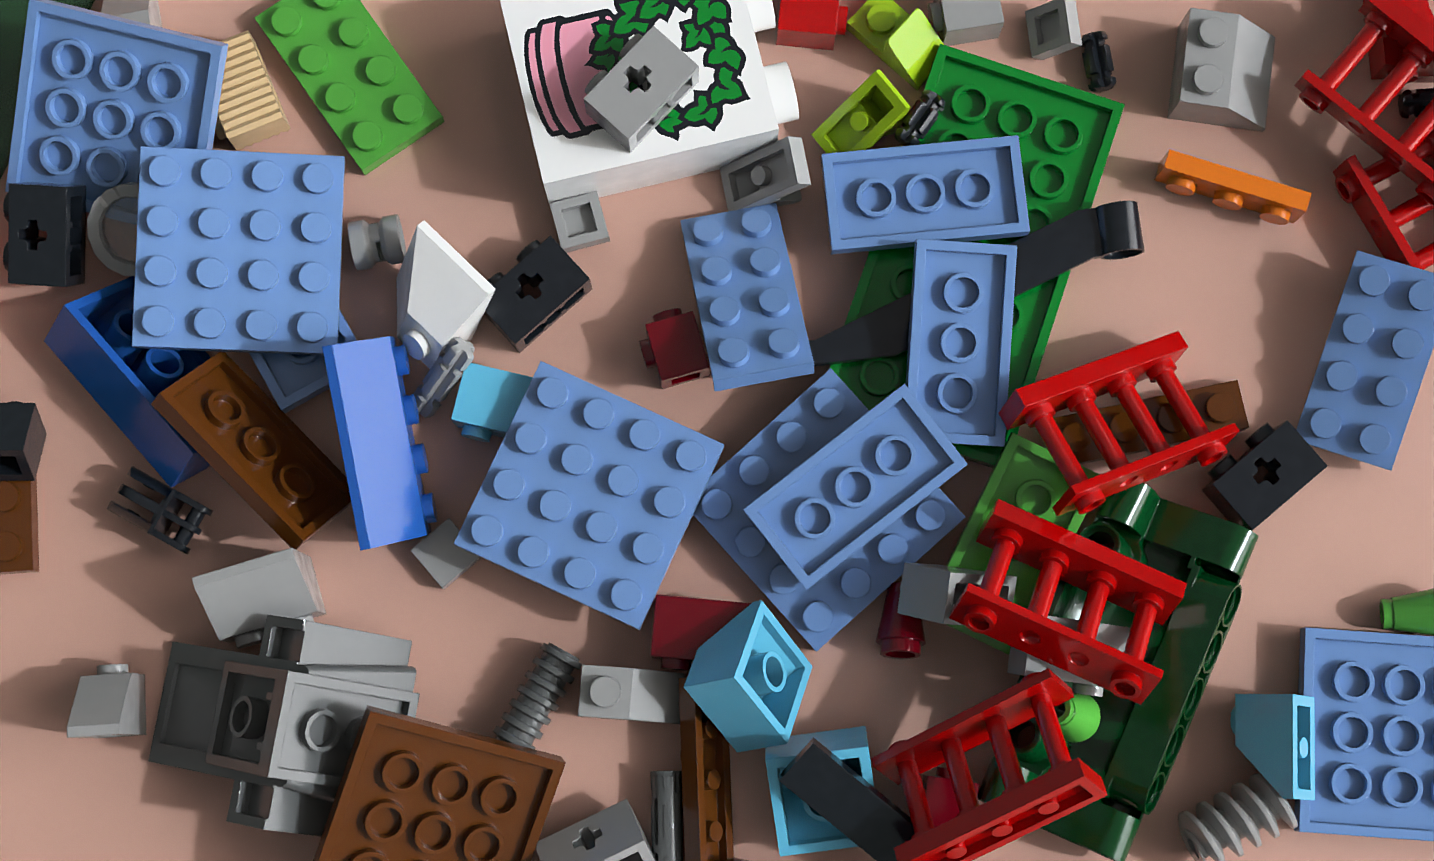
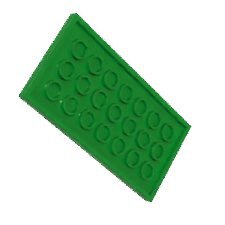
(1063, 155)

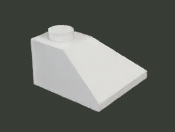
(437, 296)

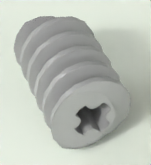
(1234, 819)

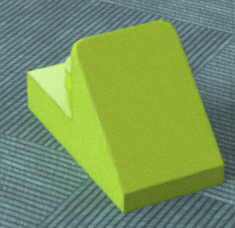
(898, 39)
(863, 117)

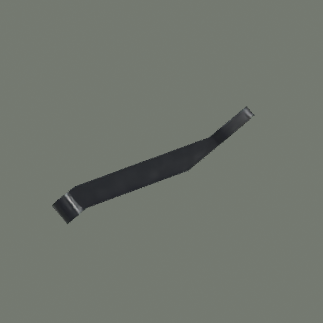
(1087, 234)

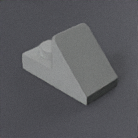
(767, 175)

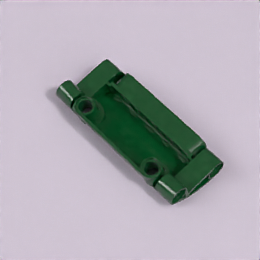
(1138, 741)

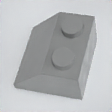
(1221, 71)
(247, 592)

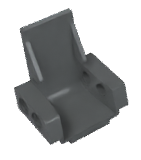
(280, 716)

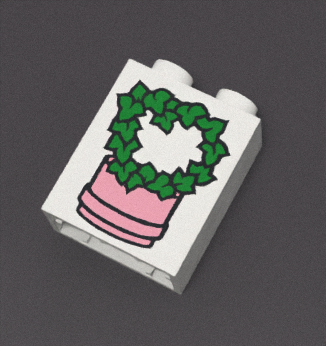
(721, 119)

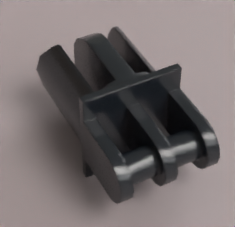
(164, 512)

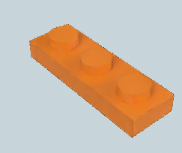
(1232, 188)

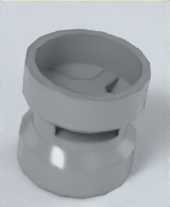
(377, 242)

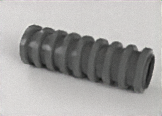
(538, 696)

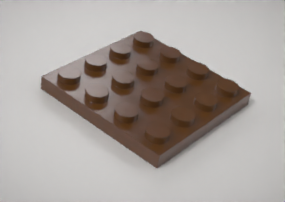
(437, 795)

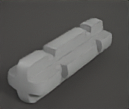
(443, 376)

